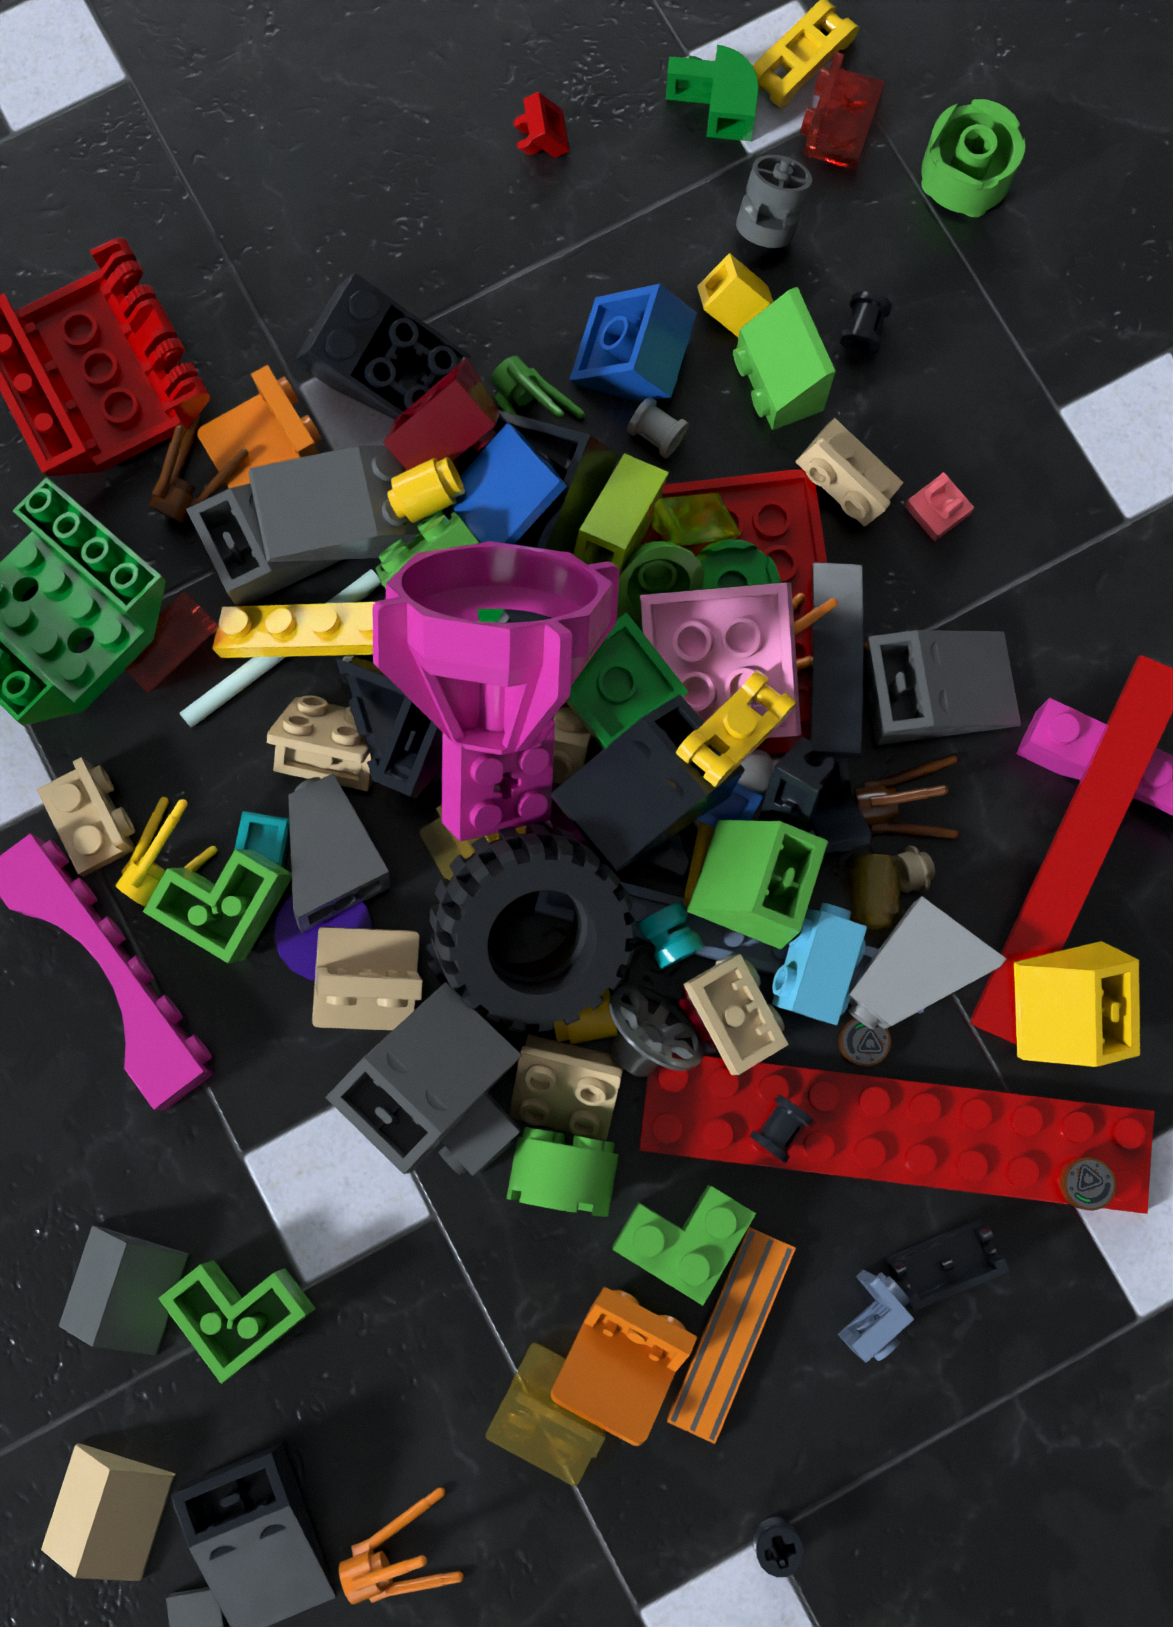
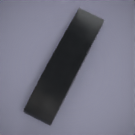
(836, 662)

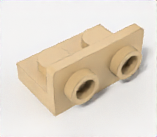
(849, 473)
(87, 818)
(737, 1013)

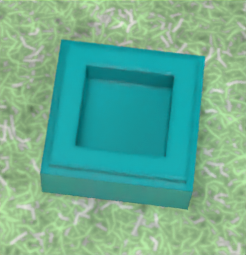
(264, 835)

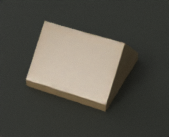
(106, 1515)

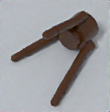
(173, 494)
(881, 804)

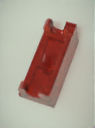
(177, 635)

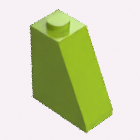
(621, 513)

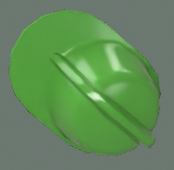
(656, 569)

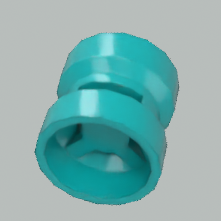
(672, 947)

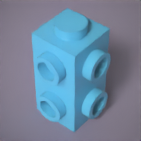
(820, 965)

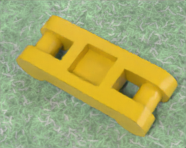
(803, 52)
(736, 729)

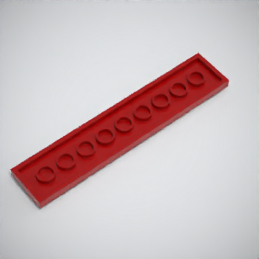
(899, 1130)

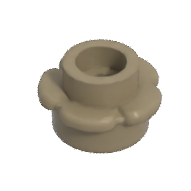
(915, 870)

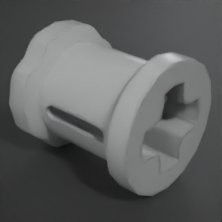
(657, 427)

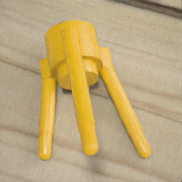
(141, 872)

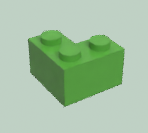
(222, 915)
(691, 1255)
(231, 1328)

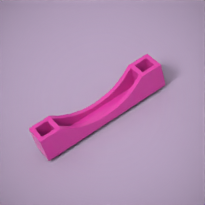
(1066, 741)
(157, 1050)

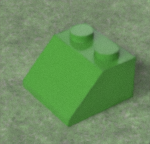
(785, 361)

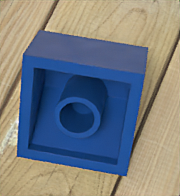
(634, 344)

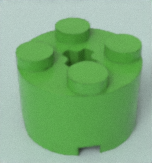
(972, 157)
(563, 1175)

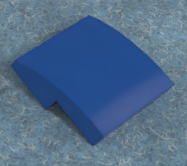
(506, 489)

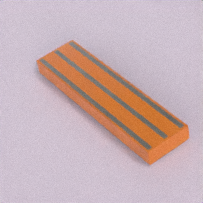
(730, 1335)

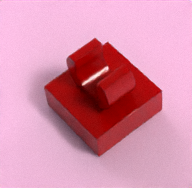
(545, 127)

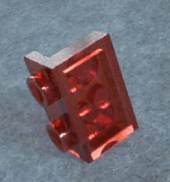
(842, 116)

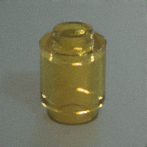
(875, 891)

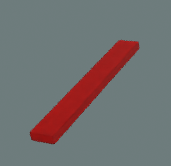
(1082, 837)

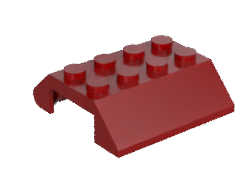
(96, 369)

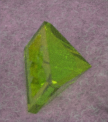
(693, 519)

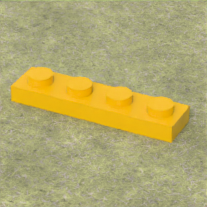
(295, 630)

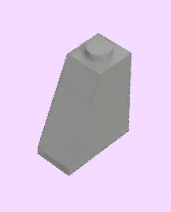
(919, 965)

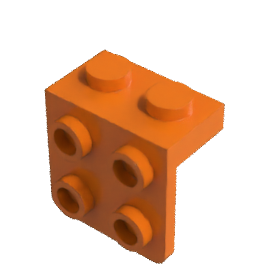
(263, 426)
(622, 1366)

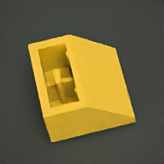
(1078, 1006)

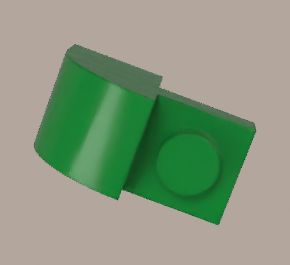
(725, 84)

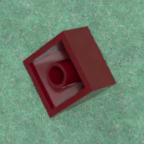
(445, 420)

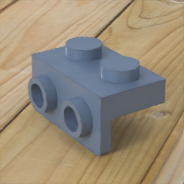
(878, 1326)

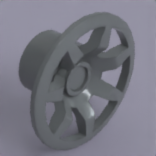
(647, 1038)

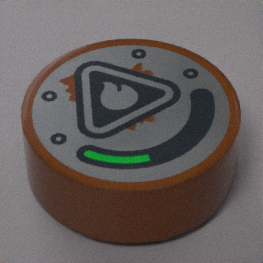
(862, 1044)
(1088, 1183)

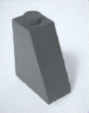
(330, 854)

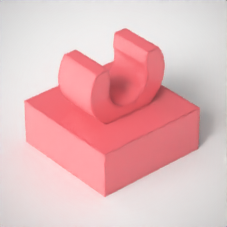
(939, 507)

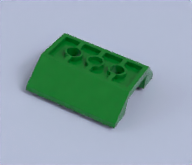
(85, 589)

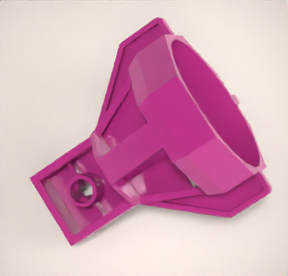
(490, 681)

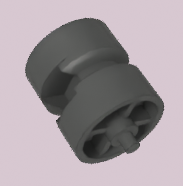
(773, 201)

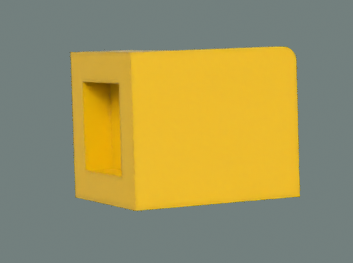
(733, 294)

